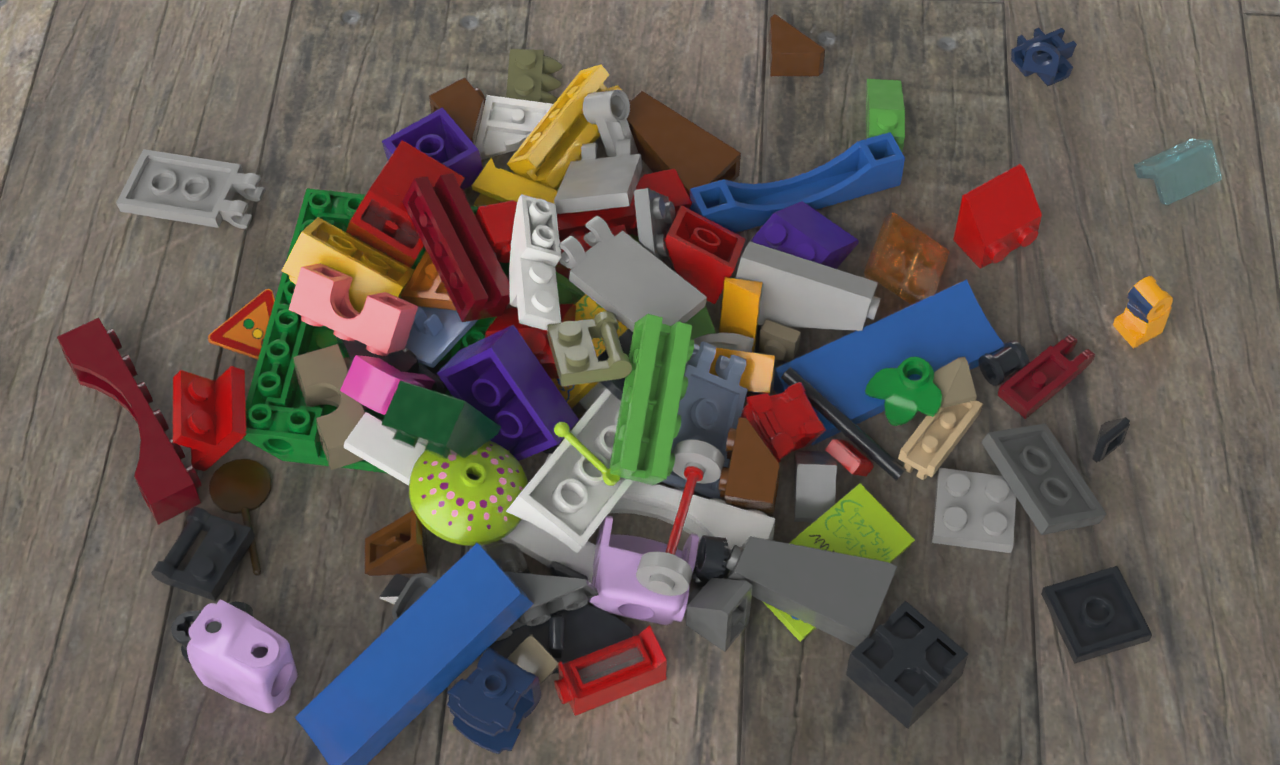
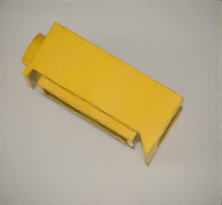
(501, 186)

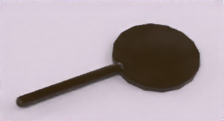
(238, 489)

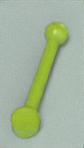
(563, 430)

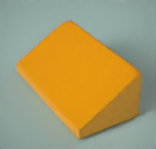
(741, 307)

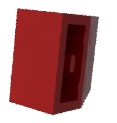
(382, 216)

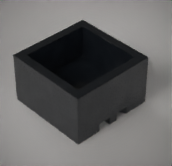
(906, 664)

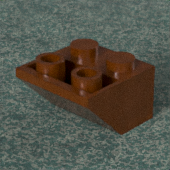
(753, 471)

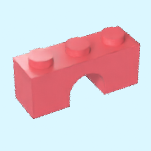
(324, 300)

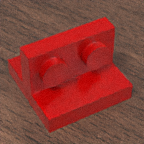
(209, 414)

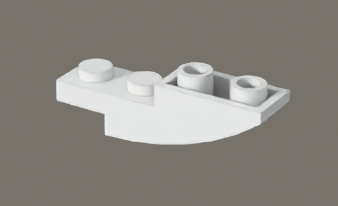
(533, 263)

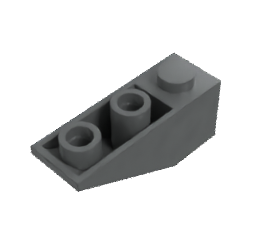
(549, 596)

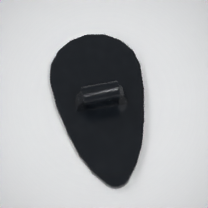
(569, 634)

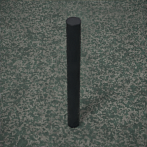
(846, 426)

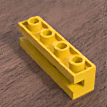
(560, 132)

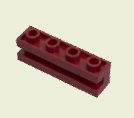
(458, 248)

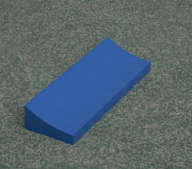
(933, 329)
(414, 660)

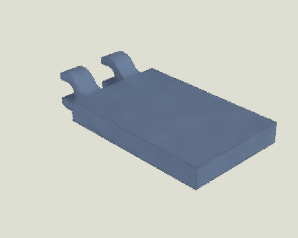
(709, 407)

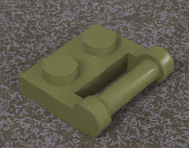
(576, 355)

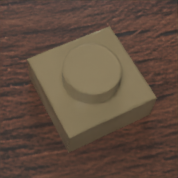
(779, 341)

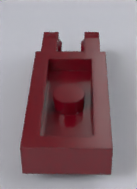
(1044, 377)

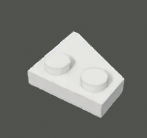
(507, 124)

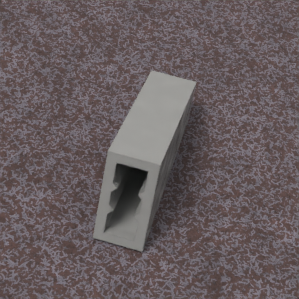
(807, 292)

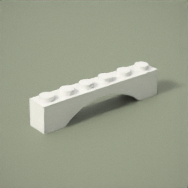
(704, 515)

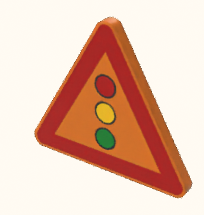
(247, 327)

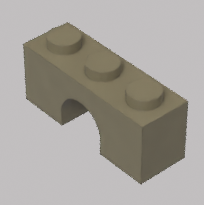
(320, 380)

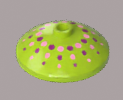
(465, 508)

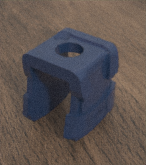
(493, 702)

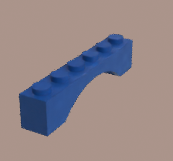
(859, 171)

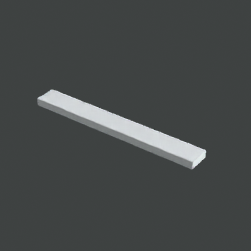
(375, 445)

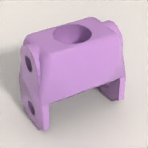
(616, 581)
(242, 658)

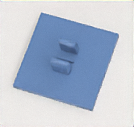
(435, 334)

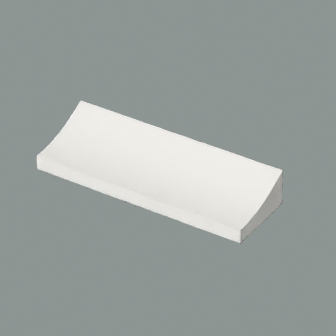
(568, 490)

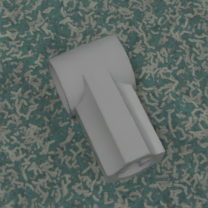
(610, 114)

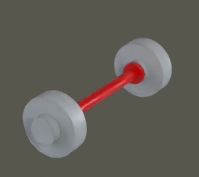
(664, 571)

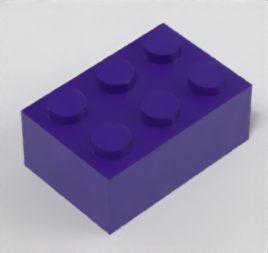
(511, 389)

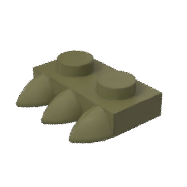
(530, 76)

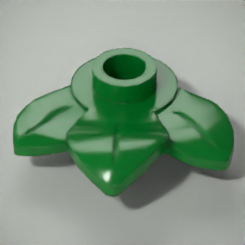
(906, 396)

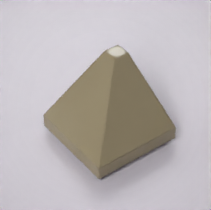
(955, 383)

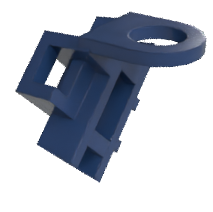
(1050, 59)

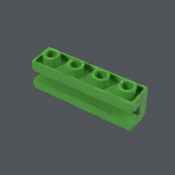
(651, 401)

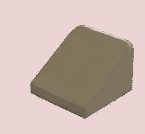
(534, 659)

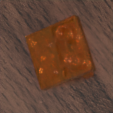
(906, 260)

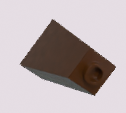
(674, 142)

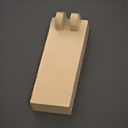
(937, 438)

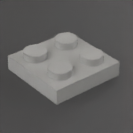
(974, 511)

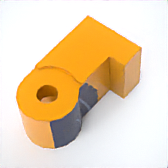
(1144, 313)

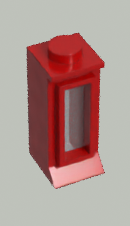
(611, 672)

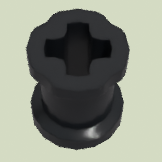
(1003, 363)

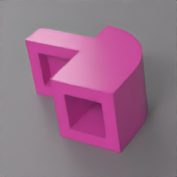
(375, 382)

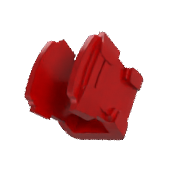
(784, 420)

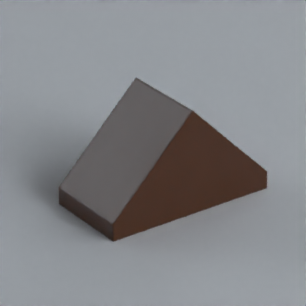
(792, 51)
(397, 548)

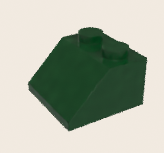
(437, 421)

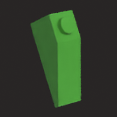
(885, 109)

